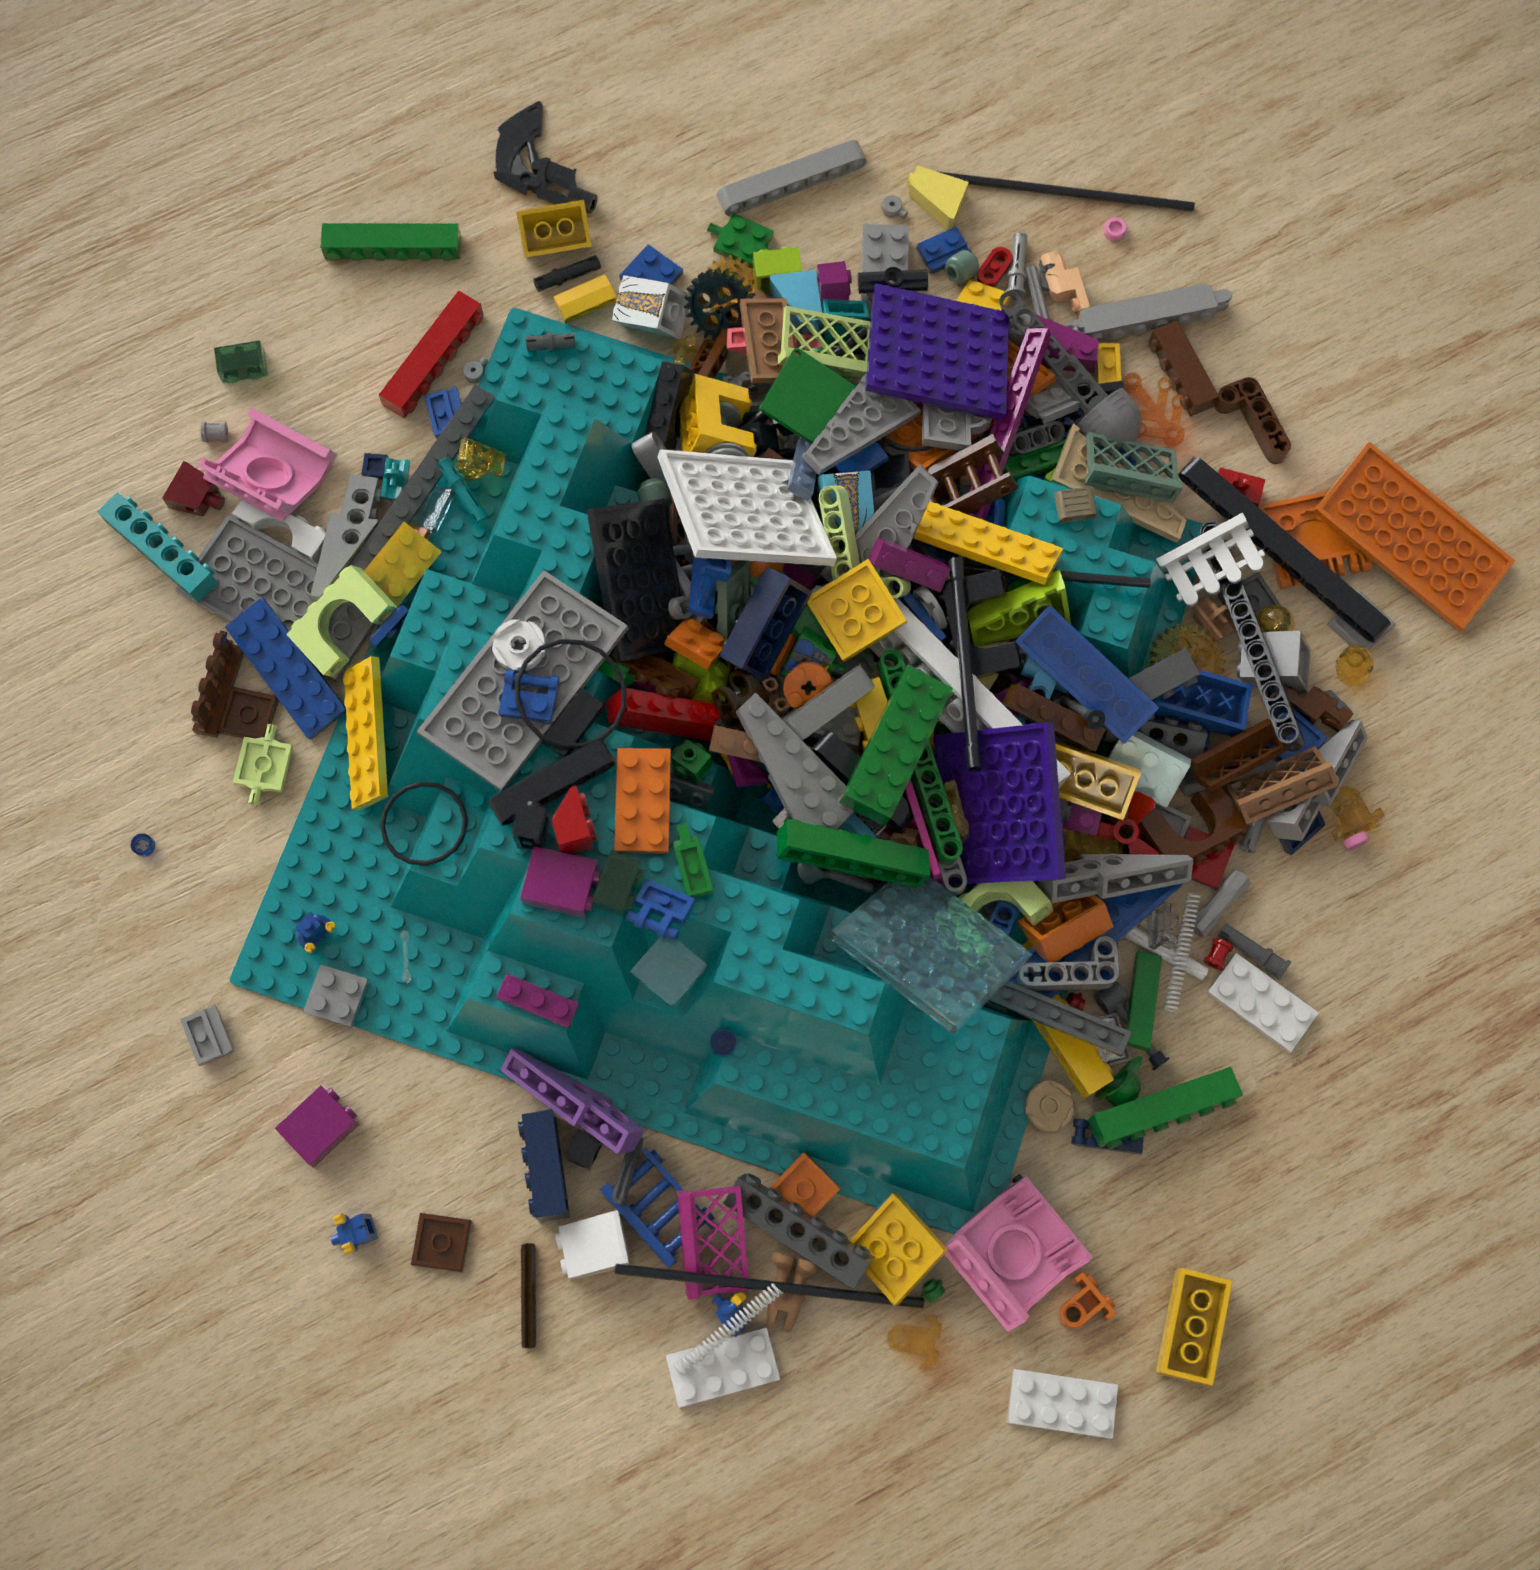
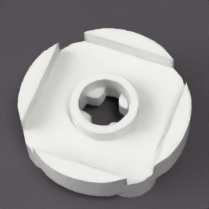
(504, 644)

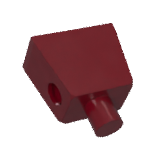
(191, 492)

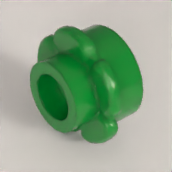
(932, 1290)

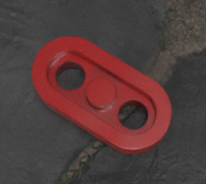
(994, 269)

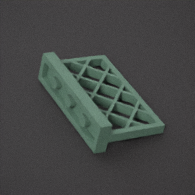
(1131, 480)

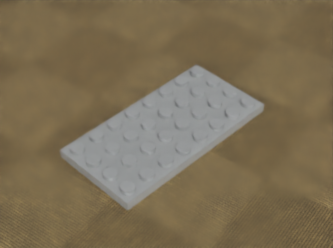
(258, 566)
(468, 718)

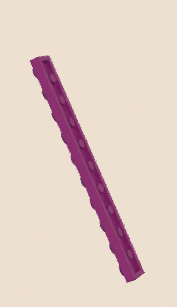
(1018, 393)

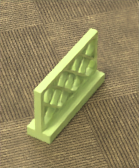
(846, 367)

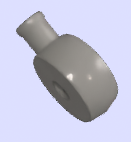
(892, 207)
(471, 366)

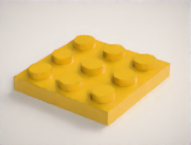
(856, 610)
(901, 1248)

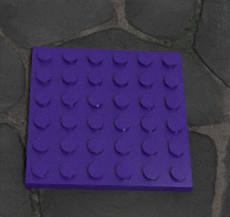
(938, 352)
(1008, 803)

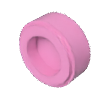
(1115, 229)
(1356, 841)

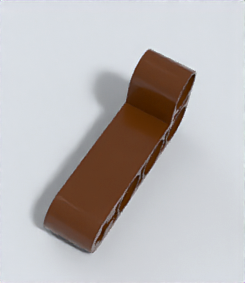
(1274, 444)

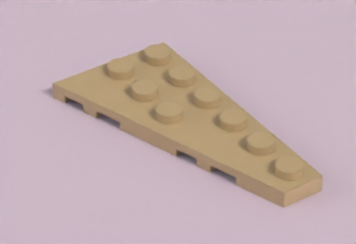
(1144, 511)

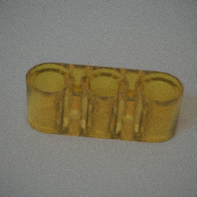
(1082, 843)

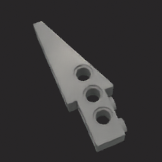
(341, 530)
(1341, 752)
(1117, 875)

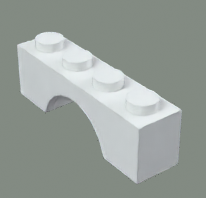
(306, 538)

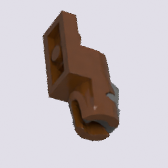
(1320, 705)

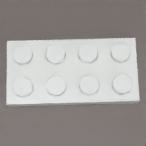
(1262, 1003)
(733, 1367)
(1062, 1403)

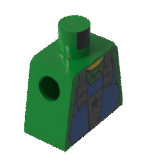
(814, 649)

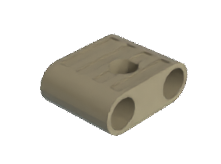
(1075, 504)

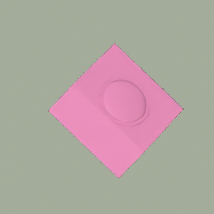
(271, 466)
(1015, 1252)

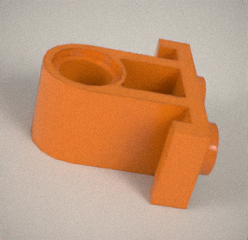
(1086, 1302)

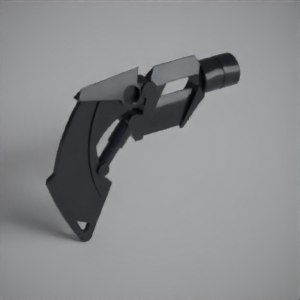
(513, 137)

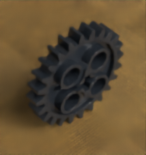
(712, 285)

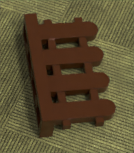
(663, 675)
(214, 688)

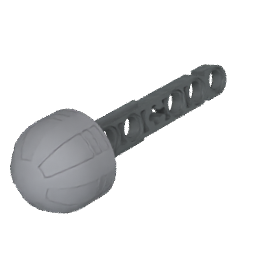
(1110, 415)

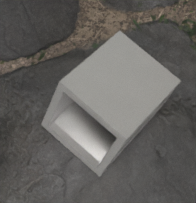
(1290, 655)

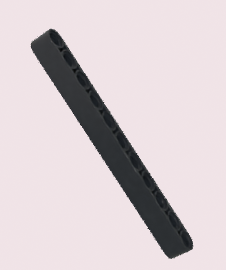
(1286, 550)
(1260, 664)

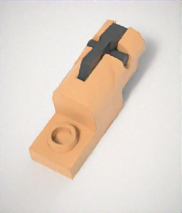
(1062, 282)

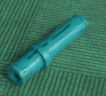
(464, 493)

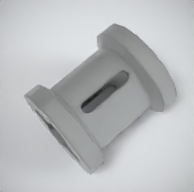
(214, 431)

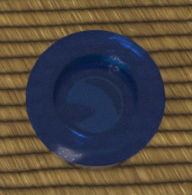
(722, 1043)

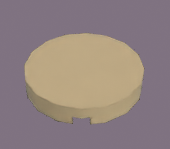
(1048, 1106)

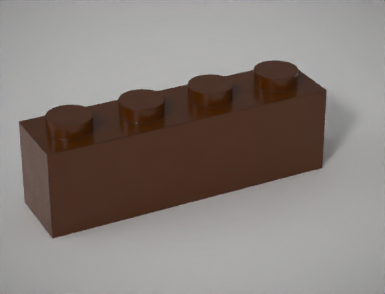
(1183, 368)
(1039, 709)

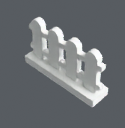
(1215, 540)

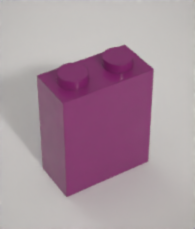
(560, 882)
(317, 1125)

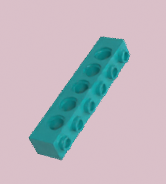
(119, 509)

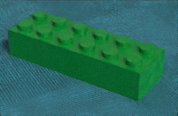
(895, 745)

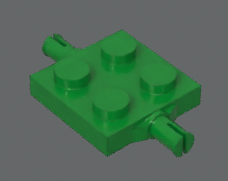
(740, 238)

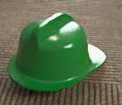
(1124, 1086)

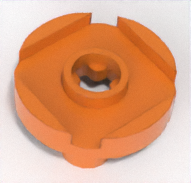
(799, 676)

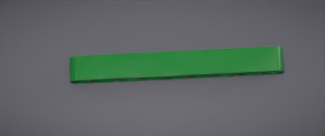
(925, 768)

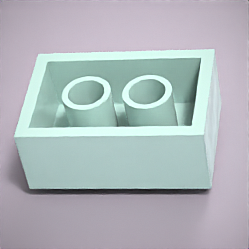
(1160, 766)

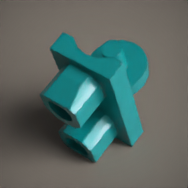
(394, 478)

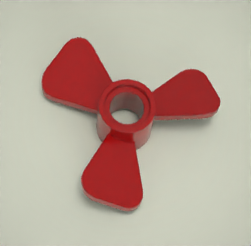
(1138, 809)

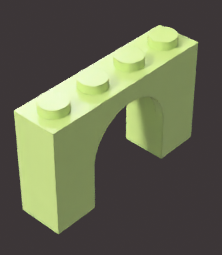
(312, 630)
(1022, 894)

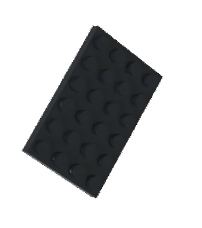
(636, 573)

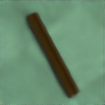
(528, 1296)

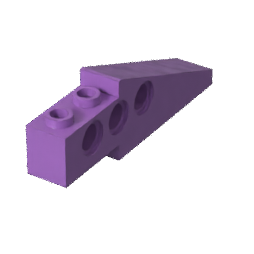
(574, 1101)

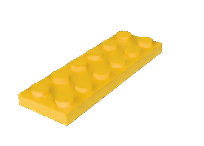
(988, 543)
(365, 733)

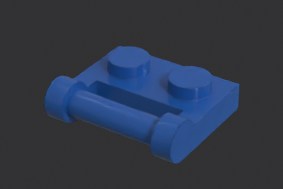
(536, 705)

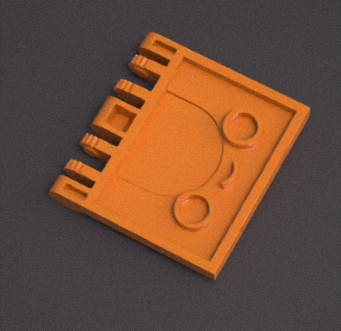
(1315, 535)

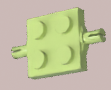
(263, 764)

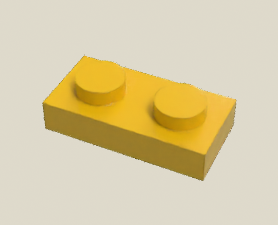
(1108, 363)

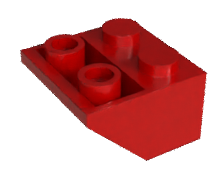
(570, 826)

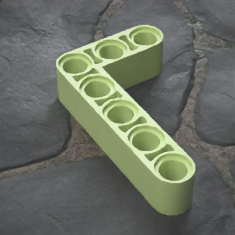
(846, 533)

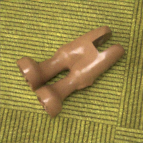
(789, 1302)

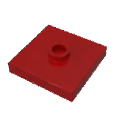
(1212, 869)

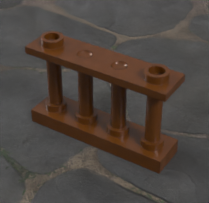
(965, 463)

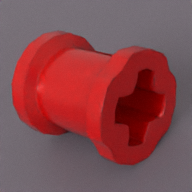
(1218, 954)

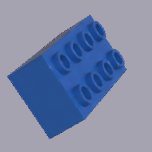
(1212, 701)

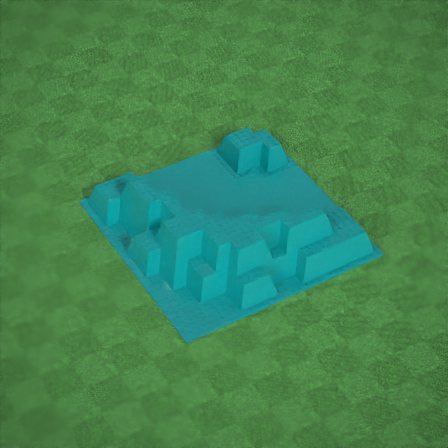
(822, 1043)

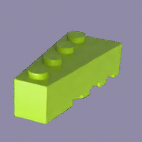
(1013, 614)

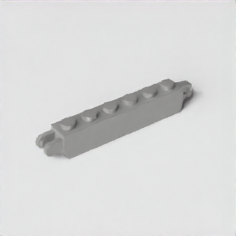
(1151, 312)

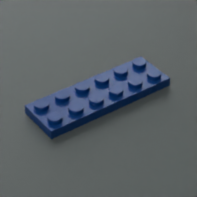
(286, 669)
(1086, 673)

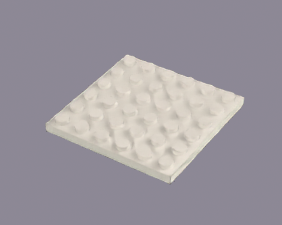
(743, 509)

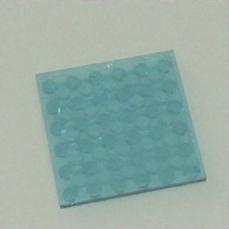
(931, 949)

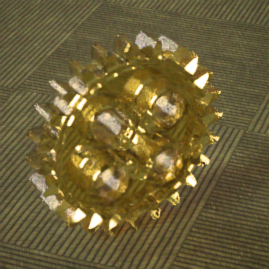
(1168, 645)

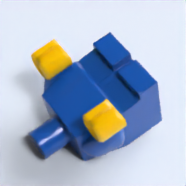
(312, 929)
(353, 1231)
(730, 1307)

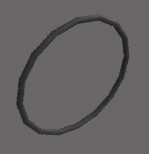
(589, 646)

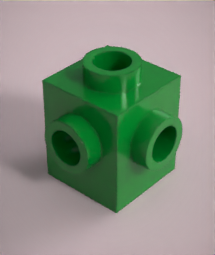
(691, 761)

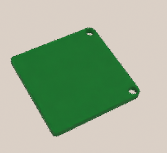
(805, 396)

